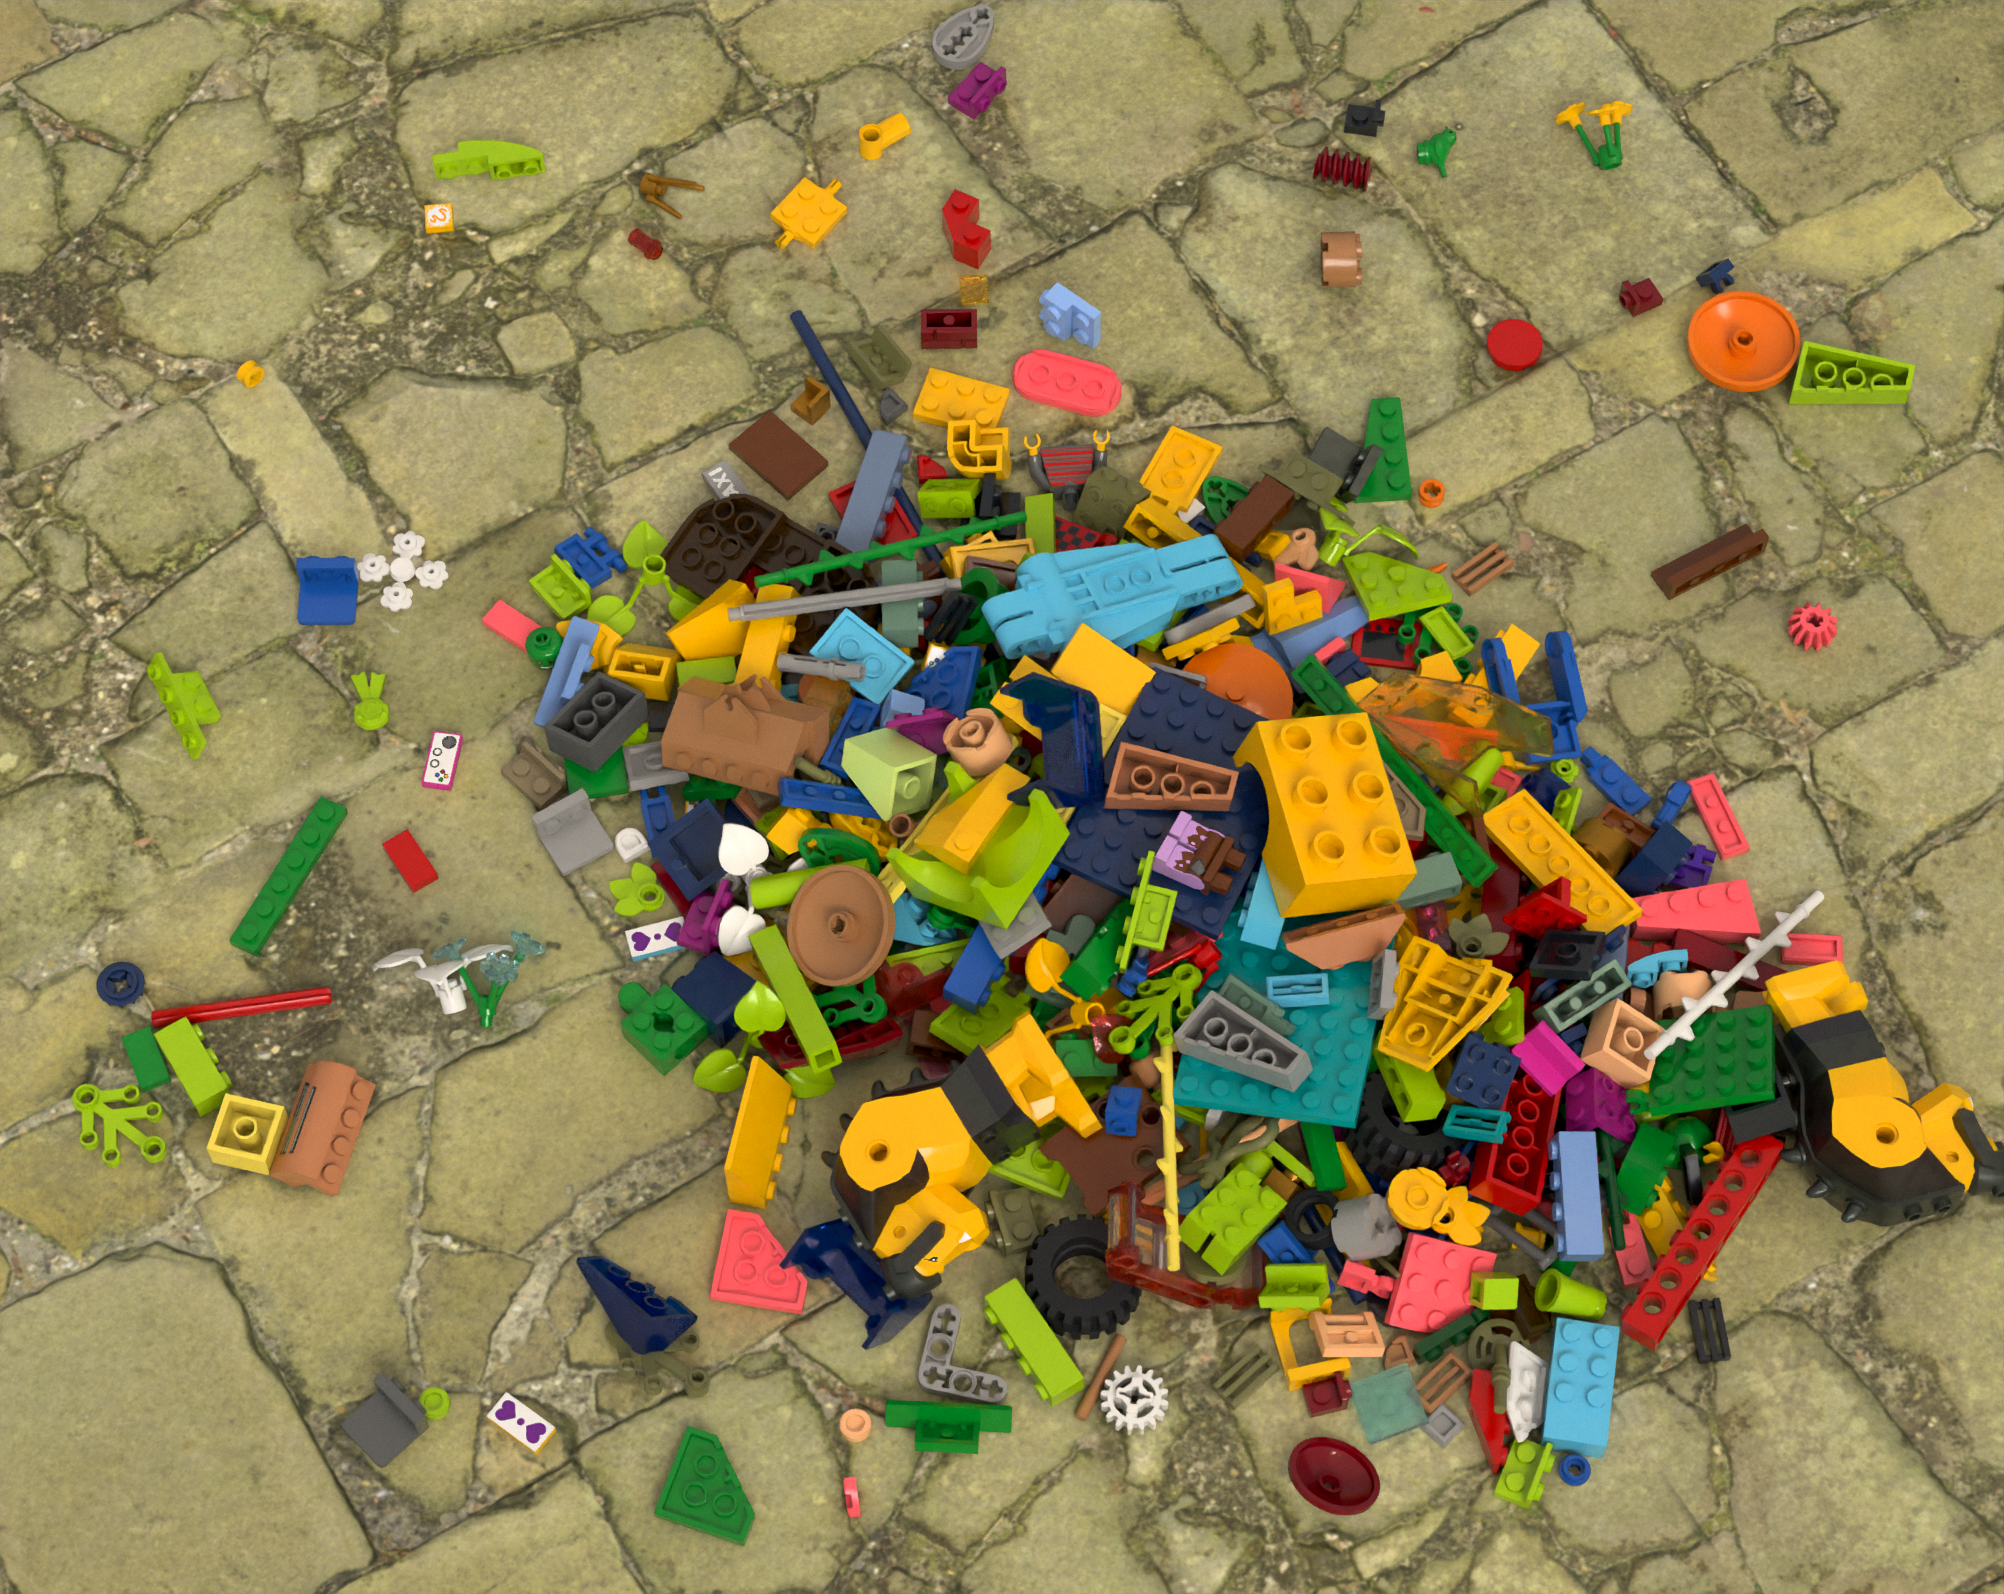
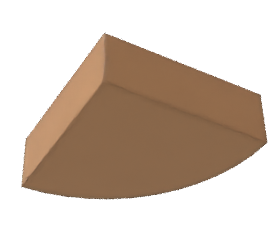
(1398, 1353)

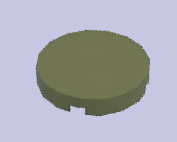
(1203, 1272)

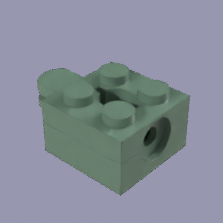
(1074, 936)

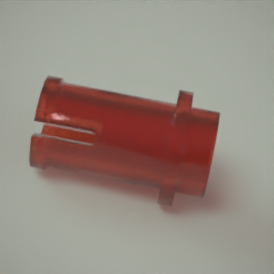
(651, 248)

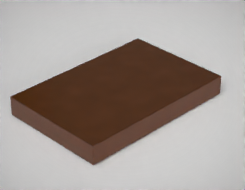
(778, 455)

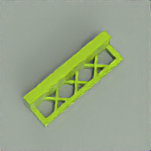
(934, 957)

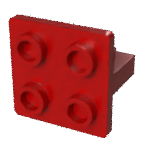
(1546, 909)

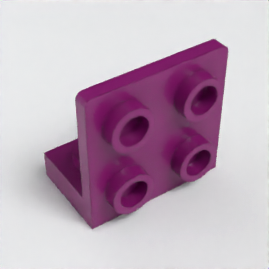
(924, 729)
(703, 920)

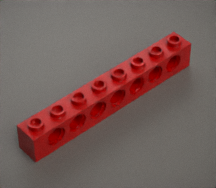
(1651, 1328)

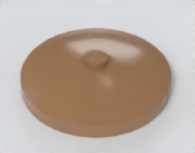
(841, 925)

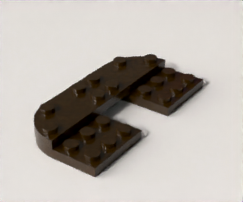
(742, 531)

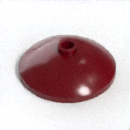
(1333, 1476)

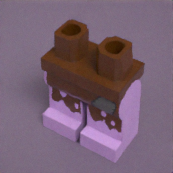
(1198, 856)

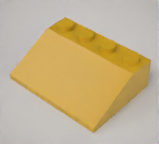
(759, 1136)

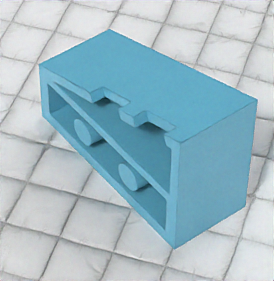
(1262, 919)

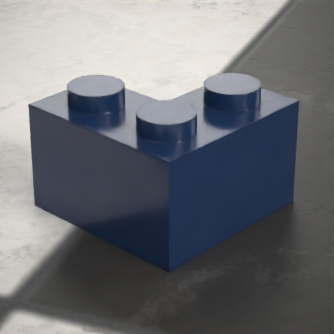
(1655, 862)

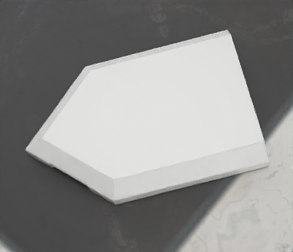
(1526, 1390)

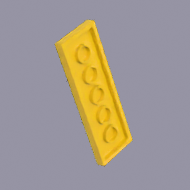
(1548, 852)

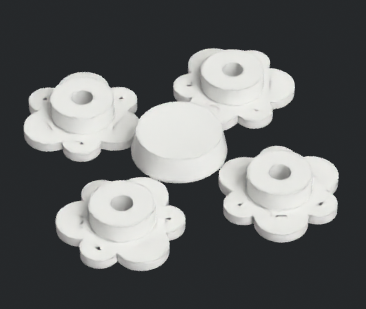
(402, 570)

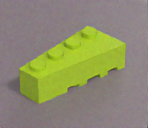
(1848, 377)

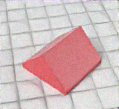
(1306, 581)

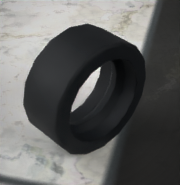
(1296, 1208)

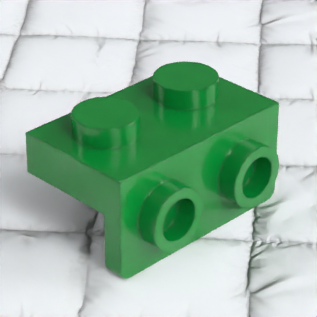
(1080, 1057)

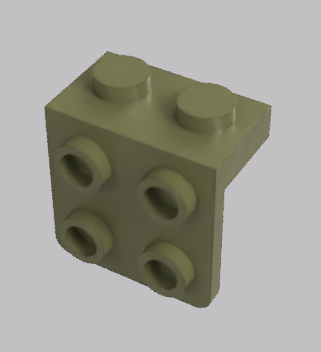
(1108, 502)

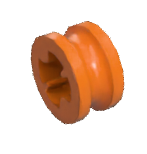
(1437, 488)

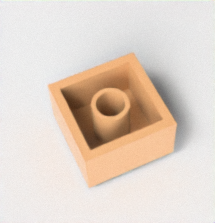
(1618, 1043)

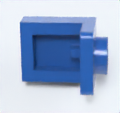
(1123, 1110)

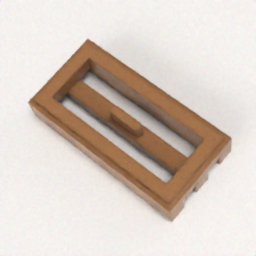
(1498, 556)
(1460, 1365)

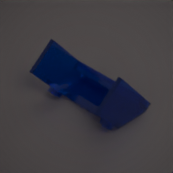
(1069, 740)
(832, 1253)

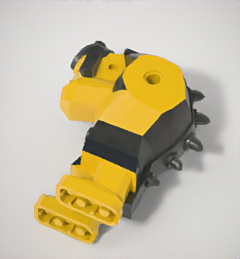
(1855, 1117)
(937, 1137)

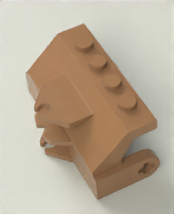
(742, 733)

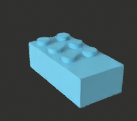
(1580, 1387)

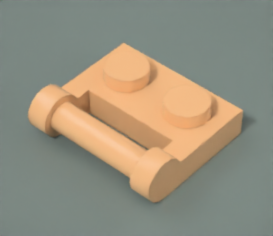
(1347, 1334)

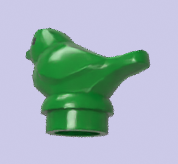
(1437, 149)

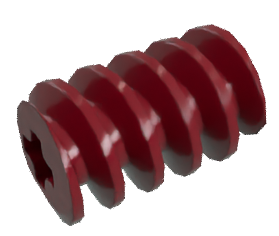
(1343, 168)

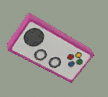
(442, 760)

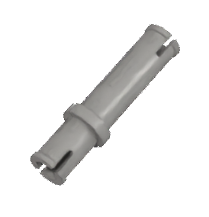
(831, 668)

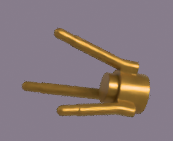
(657, 186)

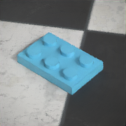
(859, 643)

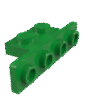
(948, 1425)

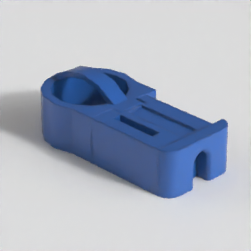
(1673, 803)

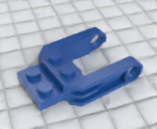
(1570, 702)

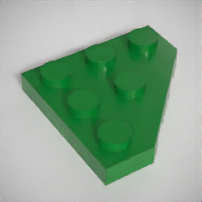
(705, 1490)

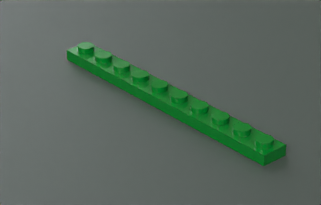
(1439, 820)

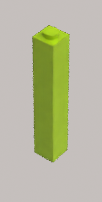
(800, 1007)

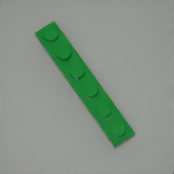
(288, 876)

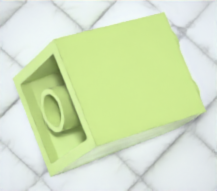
(890, 771)

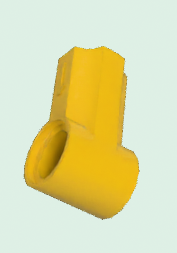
(877, 137)

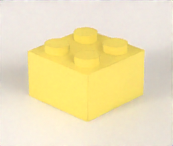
(247, 1134)

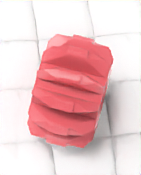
(1812, 626)

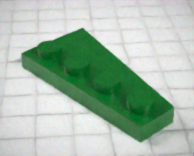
(1391, 472)

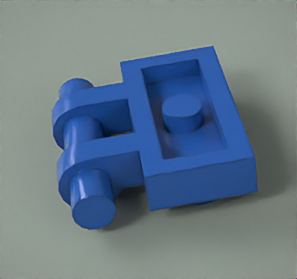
(586, 562)

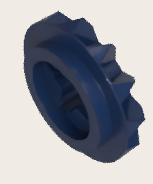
(118, 973)

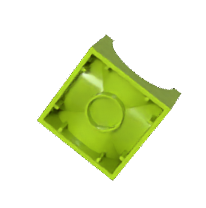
(1004, 870)

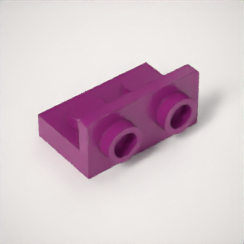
(978, 90)

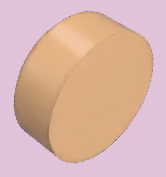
(855, 1425)

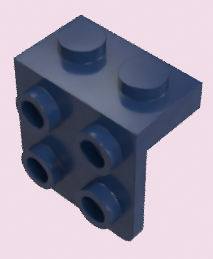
(1482, 1072)

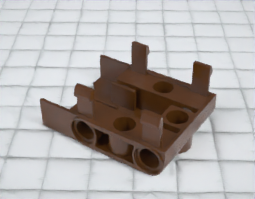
(1110, 1159)

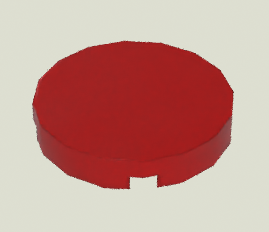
(1514, 344)

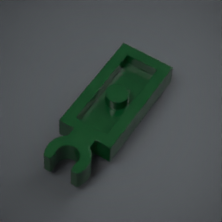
(1454, 1334)

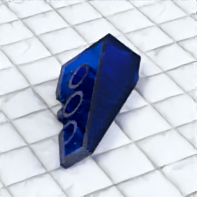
(634, 1309)

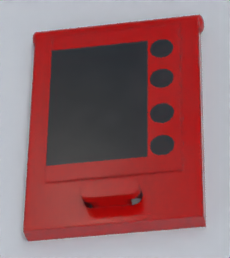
(1378, 645)

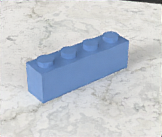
(1576, 1196)

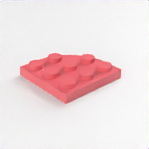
(1434, 1283)

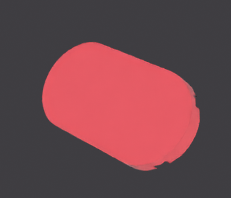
(1067, 383)

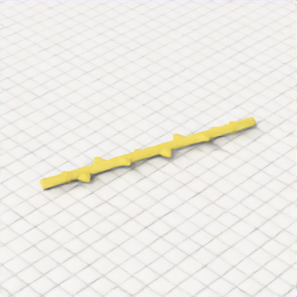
(1170, 1148)

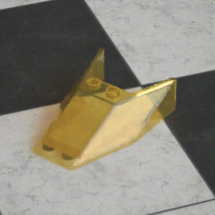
(1451, 725)

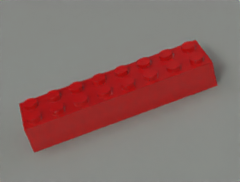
(1516, 1170)

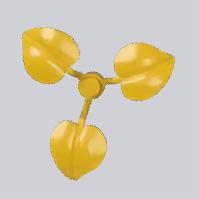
(1044, 966)

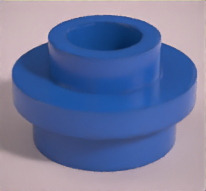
(1574, 1461)

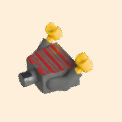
(1065, 468)

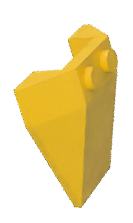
(1436, 1004)

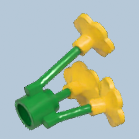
(1609, 154)

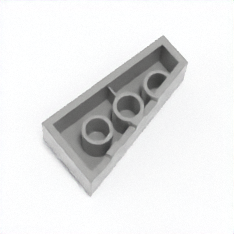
(1239, 1042)

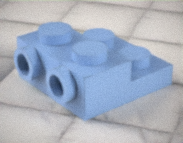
(1070, 315)

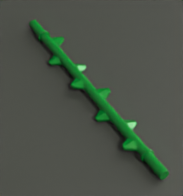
(905, 548)

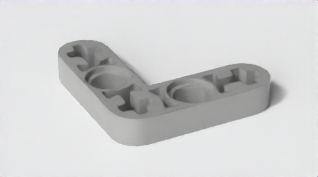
(942, 1365)

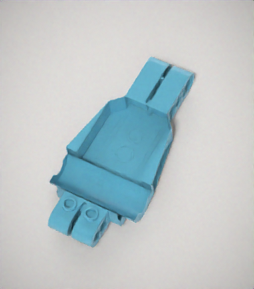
(1113, 589)

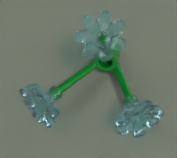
(495, 970)

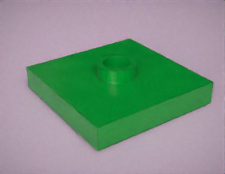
(605, 782)

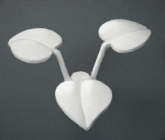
(742, 854)
(450, 991)

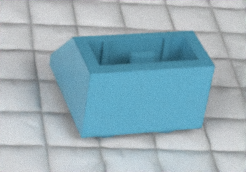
(913, 924)

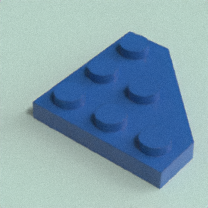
(950, 681)

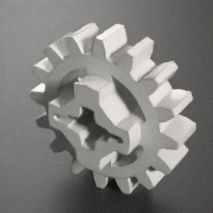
(1122, 1399)

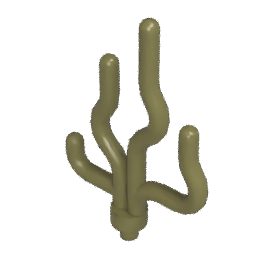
(1213, 1169)

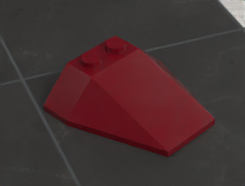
(853, 1038)

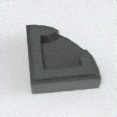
(891, 406)

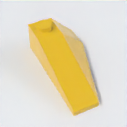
(970, 822)

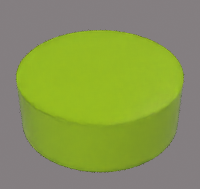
(435, 1402)

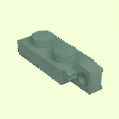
(1256, 1005)

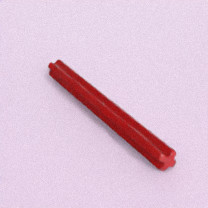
(243, 1006)

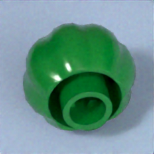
(1688, 1130)

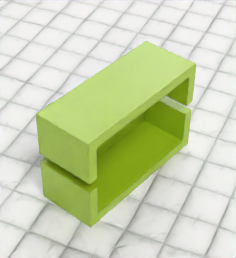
(1234, 1214)

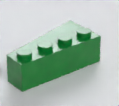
(1095, 960)

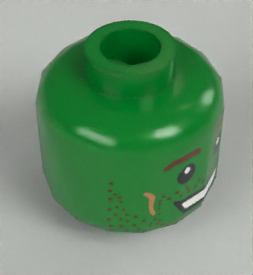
(543, 647)

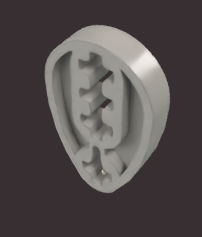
(972, 47)

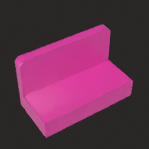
(1547, 1058)

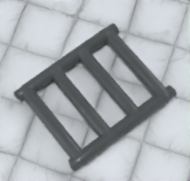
(1543, 1258)

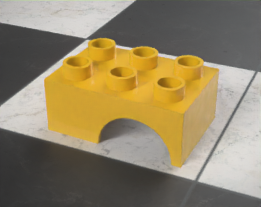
(1331, 815)

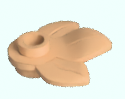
(1300, 550)

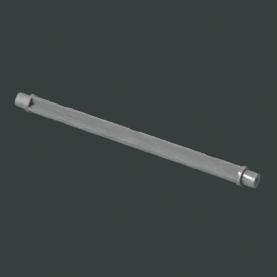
(843, 599)

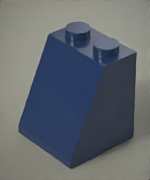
(713, 993)

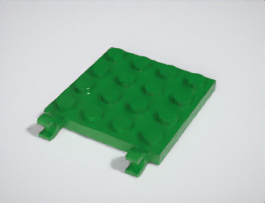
(1721, 1067)

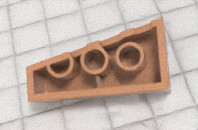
(1167, 782)

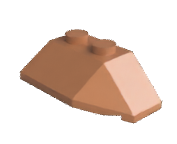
(1346, 938)

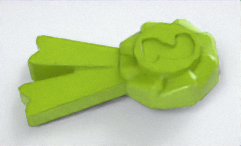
(371, 711)

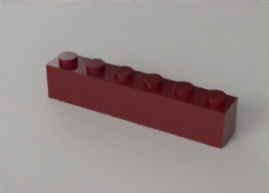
(1500, 895)

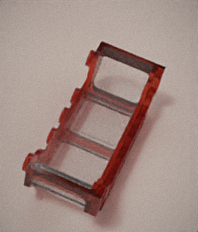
(1139, 1256)

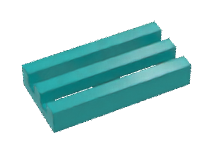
(1474, 1128)

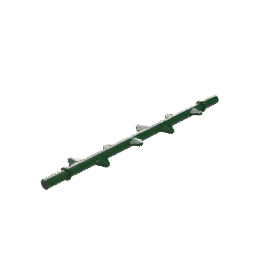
(1606, 1170)

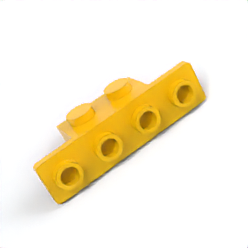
(1664, 1219)

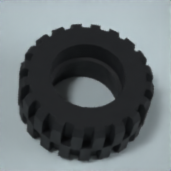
(1389, 1149)
(1056, 1307)

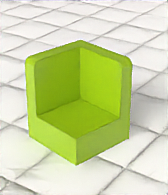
(1494, 1290)

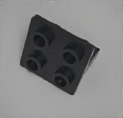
(995, 502)

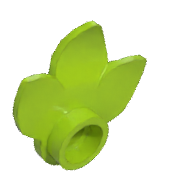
(633, 891)

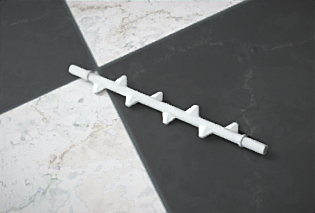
(1725, 980)

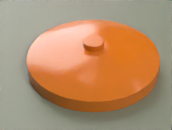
(1743, 341)
(1245, 678)

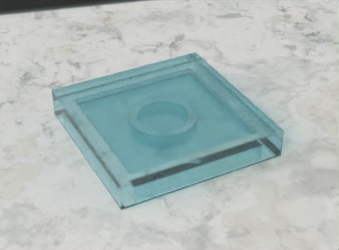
(1388, 1404)

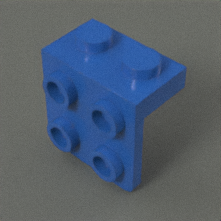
(327, 590)

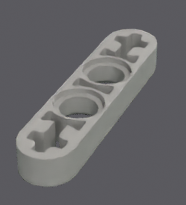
(1209, 619)

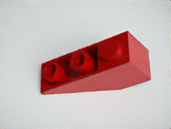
(1488, 1424)

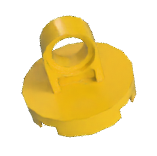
(1417, 1198)

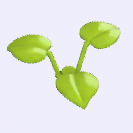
(1335, 545)
(642, 551)
(757, 1013)

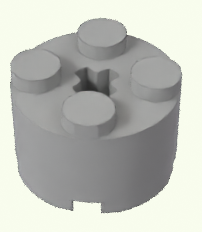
(1365, 1228)

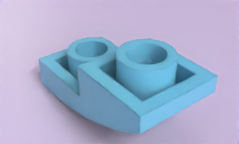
(1646, 970)

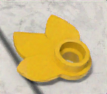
(1463, 1218)

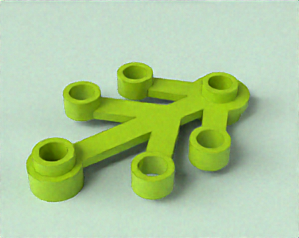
(1182, 982)
(117, 1120)

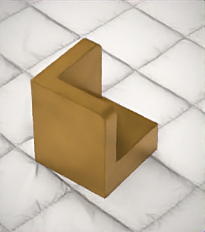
(812, 402)

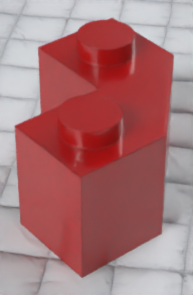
(967, 239)

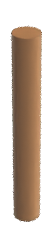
(1099, 1379)

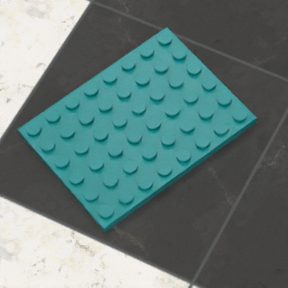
(1332, 1034)

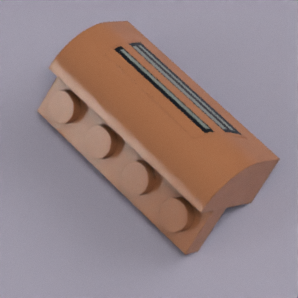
(322, 1127)

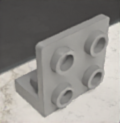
(571, 832)
(1381, 994)

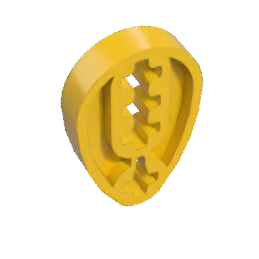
(870, 829)

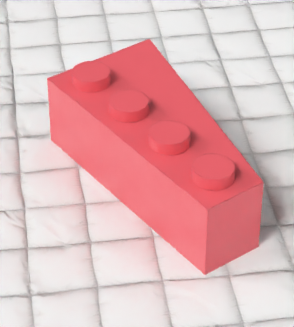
(1712, 911)

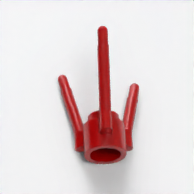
(1202, 954)

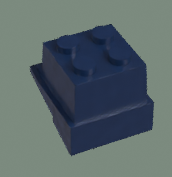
(691, 849)

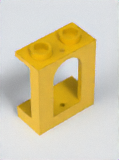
(1297, 1376)

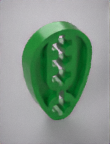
(1217, 504)
(834, 842)

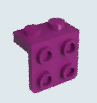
(1599, 1102)

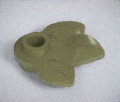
(1476, 936)

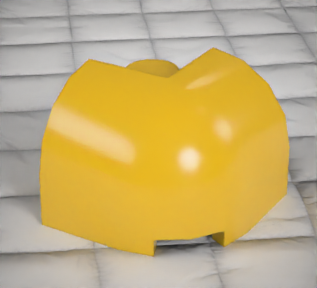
(979, 450)

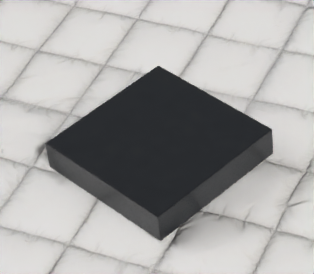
(1567, 954)

